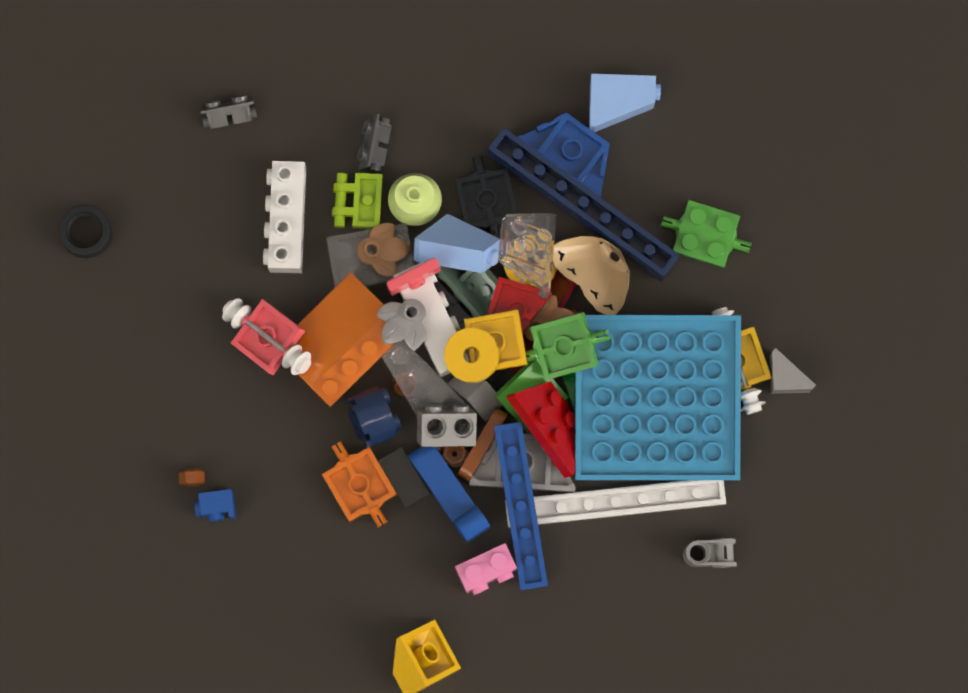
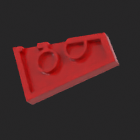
(517, 296)

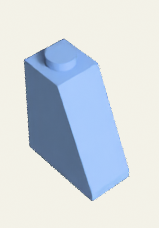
(620, 98)
(457, 245)

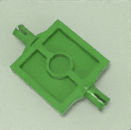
(706, 234)
(565, 346)

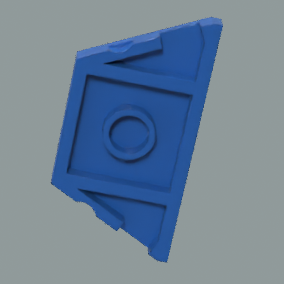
(572, 149)

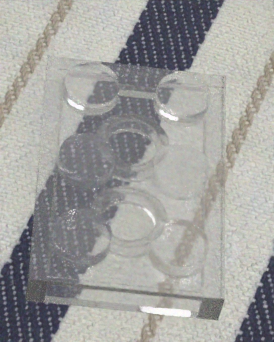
(345, 259)

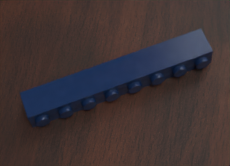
(582, 204)

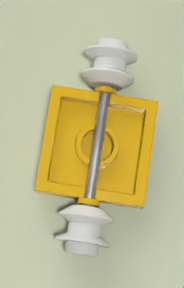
(753, 367)

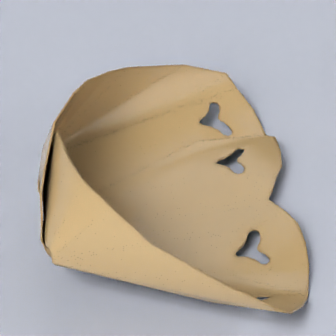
(595, 270)

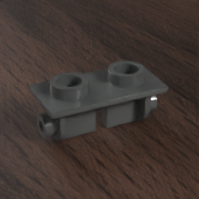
(218, 111)
(374, 132)

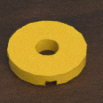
(455, 355)

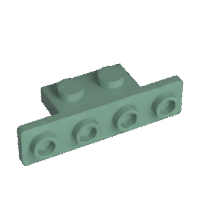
(470, 288)

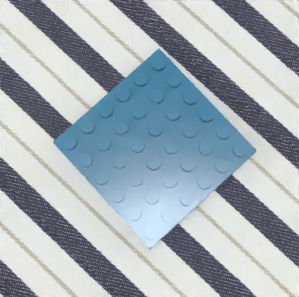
(660, 399)

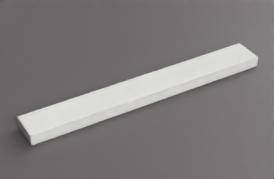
(628, 501)

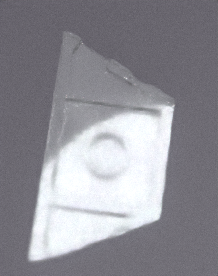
(528, 247)

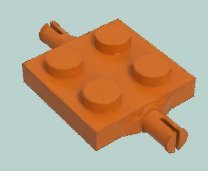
(359, 484)

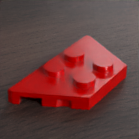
(549, 422)

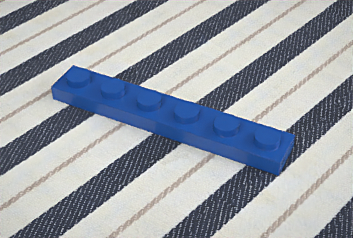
(520, 505)

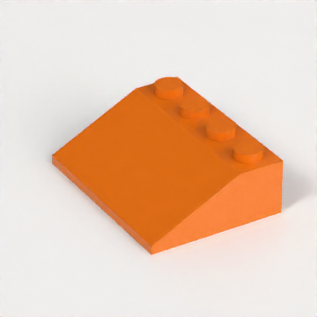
(342, 339)

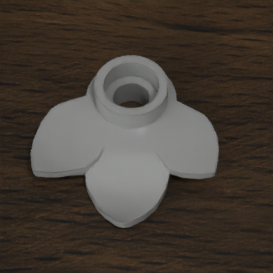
(400, 326)

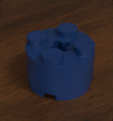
(372, 416)

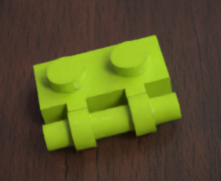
(367, 200)

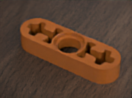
(482, 444)

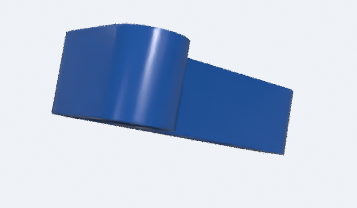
(449, 493)

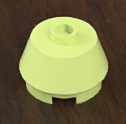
(414, 199)

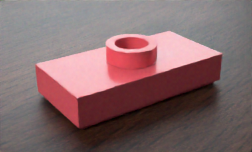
(413, 278)

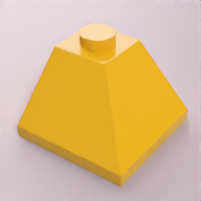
(422, 658)

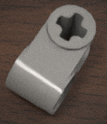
(716, 553)

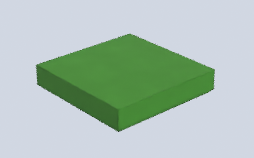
(525, 378)

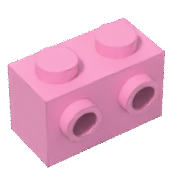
(486, 568)

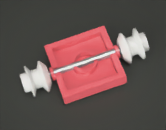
(267, 336)

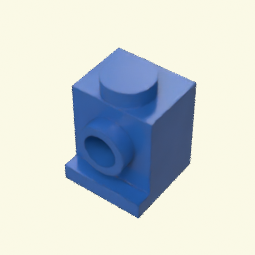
(216, 505)

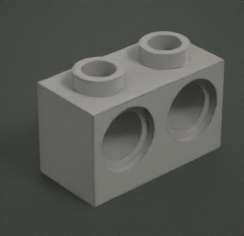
(445, 433)

